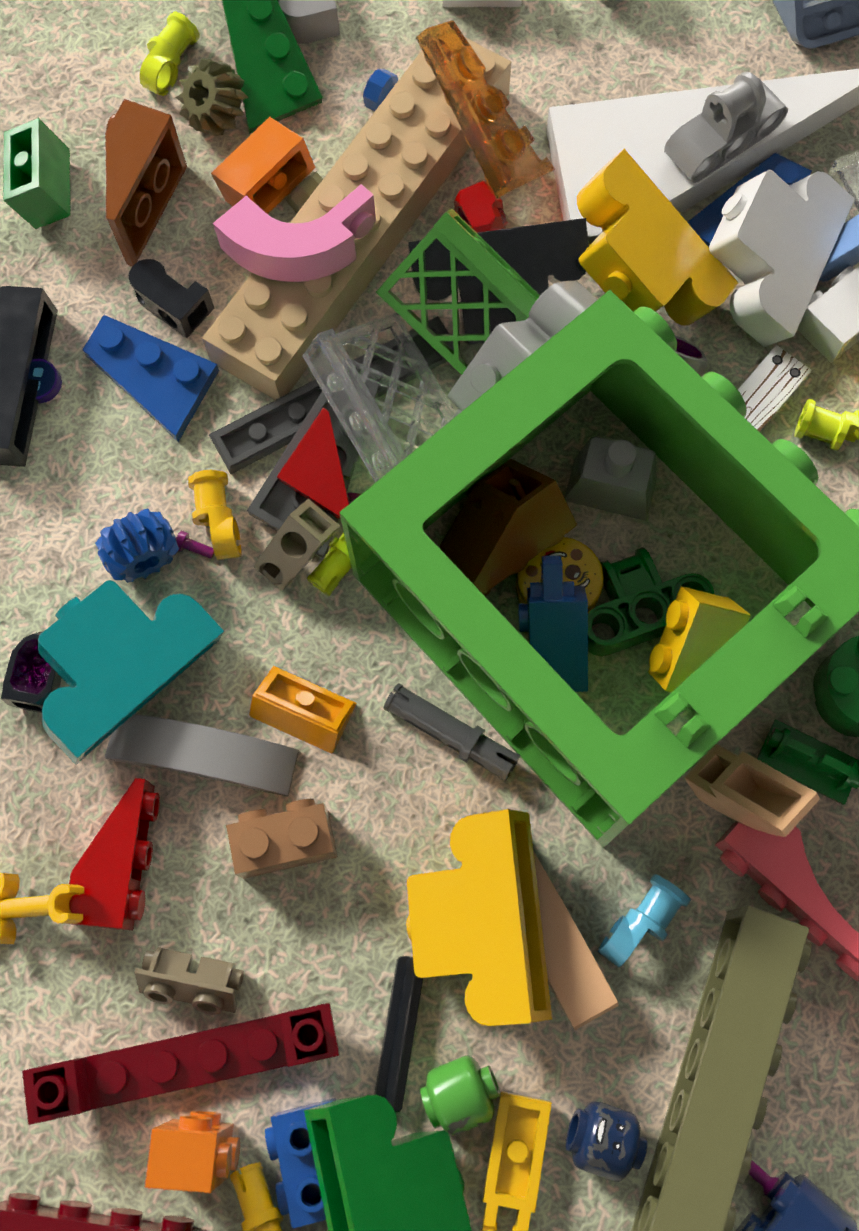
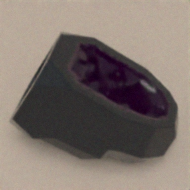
(28, 677)

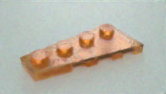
(481, 111)

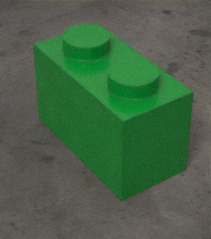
(36, 174)

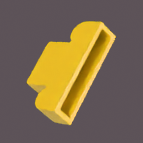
(647, 247)
(485, 920)

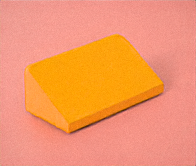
(301, 709)

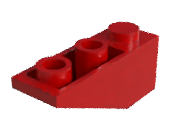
(115, 862)

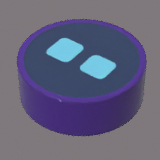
(49, 379)

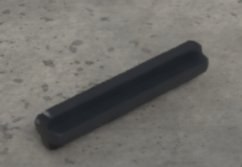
(399, 1033)

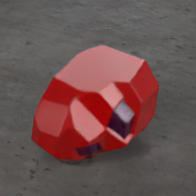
(480, 208)

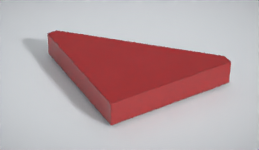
(316, 467)

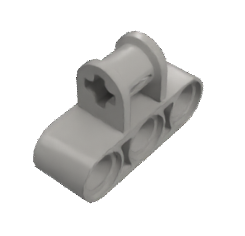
(726, 127)

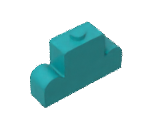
(116, 661)

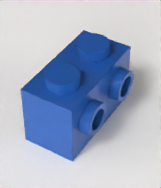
(290, 1144)

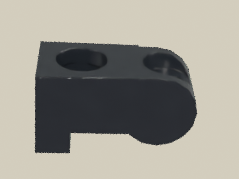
(168, 299)

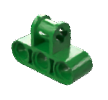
(630, 586)

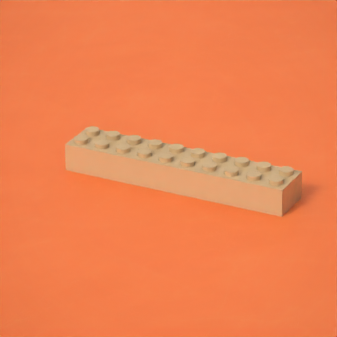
(403, 162)

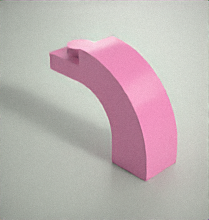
(296, 249)

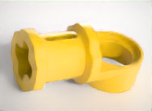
(213, 512)

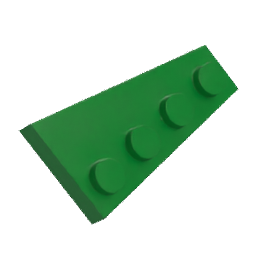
(268, 62)

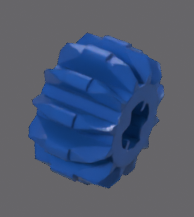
(137, 545)

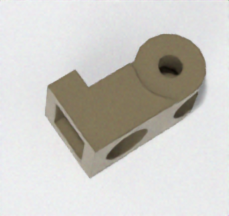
(295, 544)

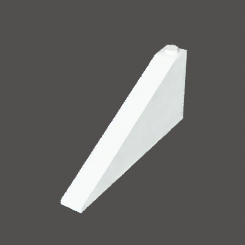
(593, 133)

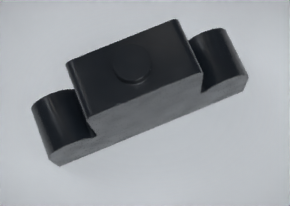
(533, 251)
(25, 335)

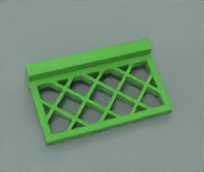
(481, 262)

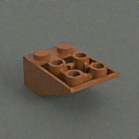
(506, 524)

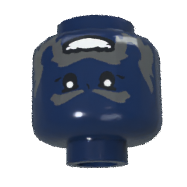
(606, 1141)

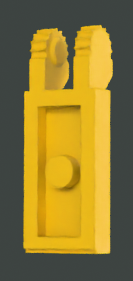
(515, 1158)

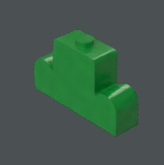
(381, 1181)

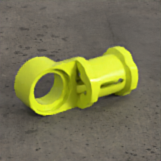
(166, 53)
(827, 425)

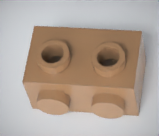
(281, 840)

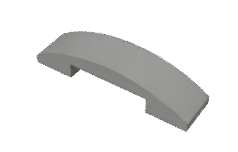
(204, 753)

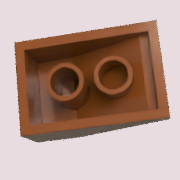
(141, 173)

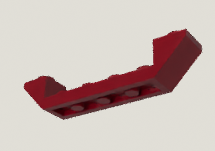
(179, 1063)

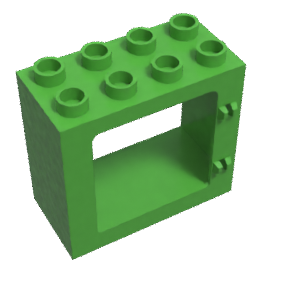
(702, 436)

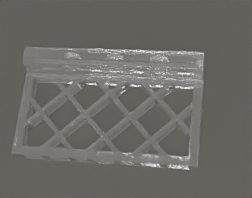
(361, 414)

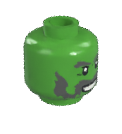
(460, 1095)

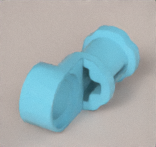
(650, 916)

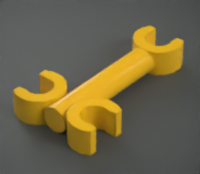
(53, 905)

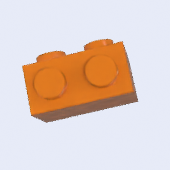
(258, 166)
(192, 1153)

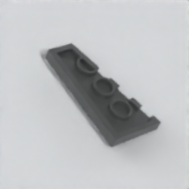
(278, 501)

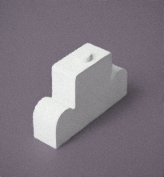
(778, 246)

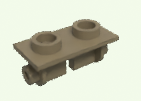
(167, 978)

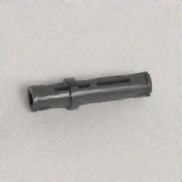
(467, 741)

